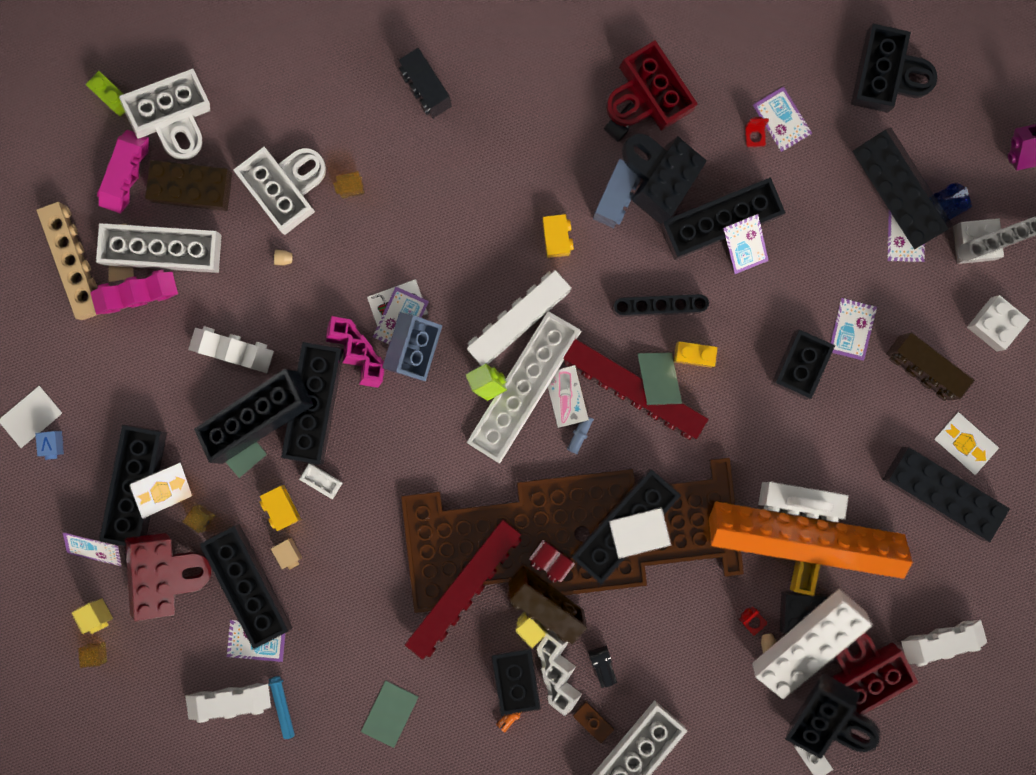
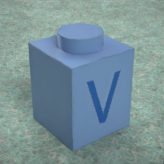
(49, 444)

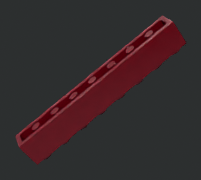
(631, 387)
(463, 588)

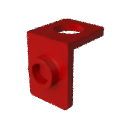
(756, 124)
(749, 614)

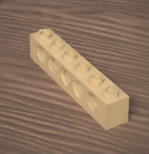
(49, 217)

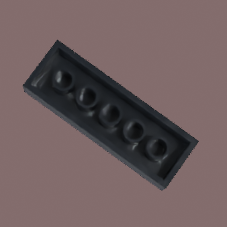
(902, 188)
(706, 223)
(253, 416)
(309, 431)
(136, 458)
(946, 494)
(598, 550)
(246, 586)

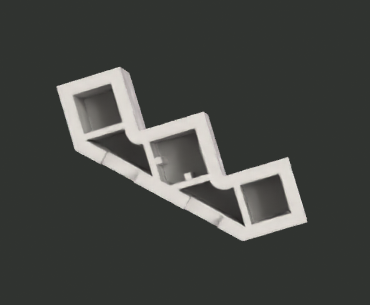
(231, 349)
(944, 643)
(556, 673)
(228, 702)

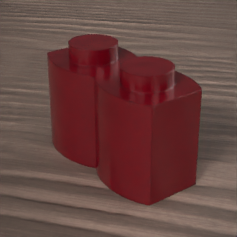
(551, 561)

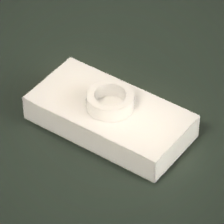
(321, 480)
(816, 765)

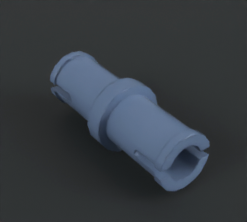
(579, 435)

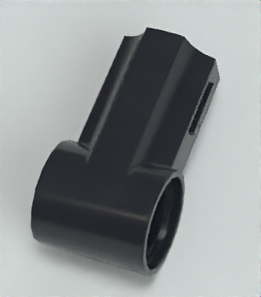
(616, 130)
(602, 663)

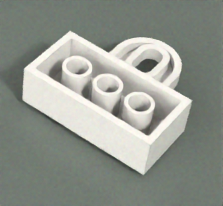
(169, 109)
(280, 187)
(798, 499)

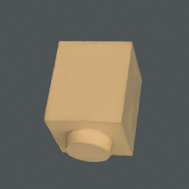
(287, 554)

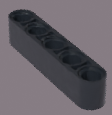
(669, 301)

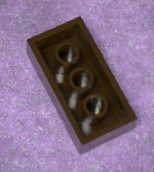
(188, 185)
(929, 367)
(547, 606)

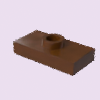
(593, 722)

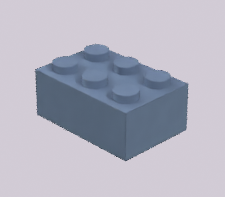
(617, 195)
(412, 346)

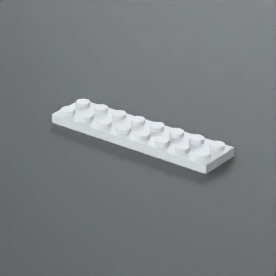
(524, 387)

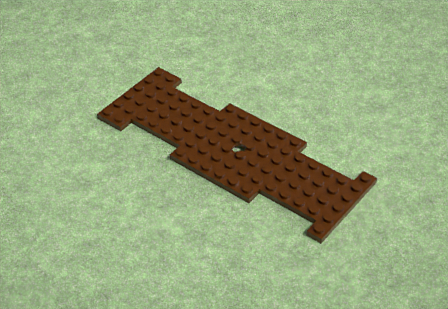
(551, 510)

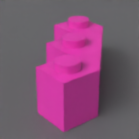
(122, 171)
(134, 292)
(356, 350)

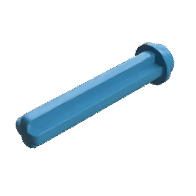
(281, 707)

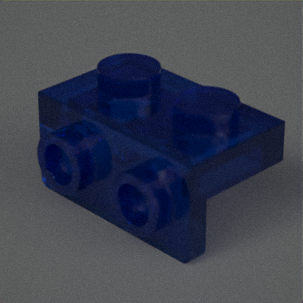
(954, 199)

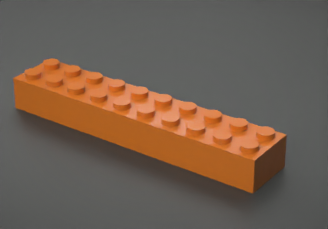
(809, 540)

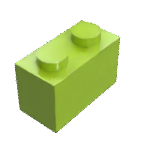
(106, 92)
(487, 382)

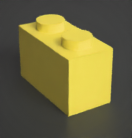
(93, 616)
(530, 629)

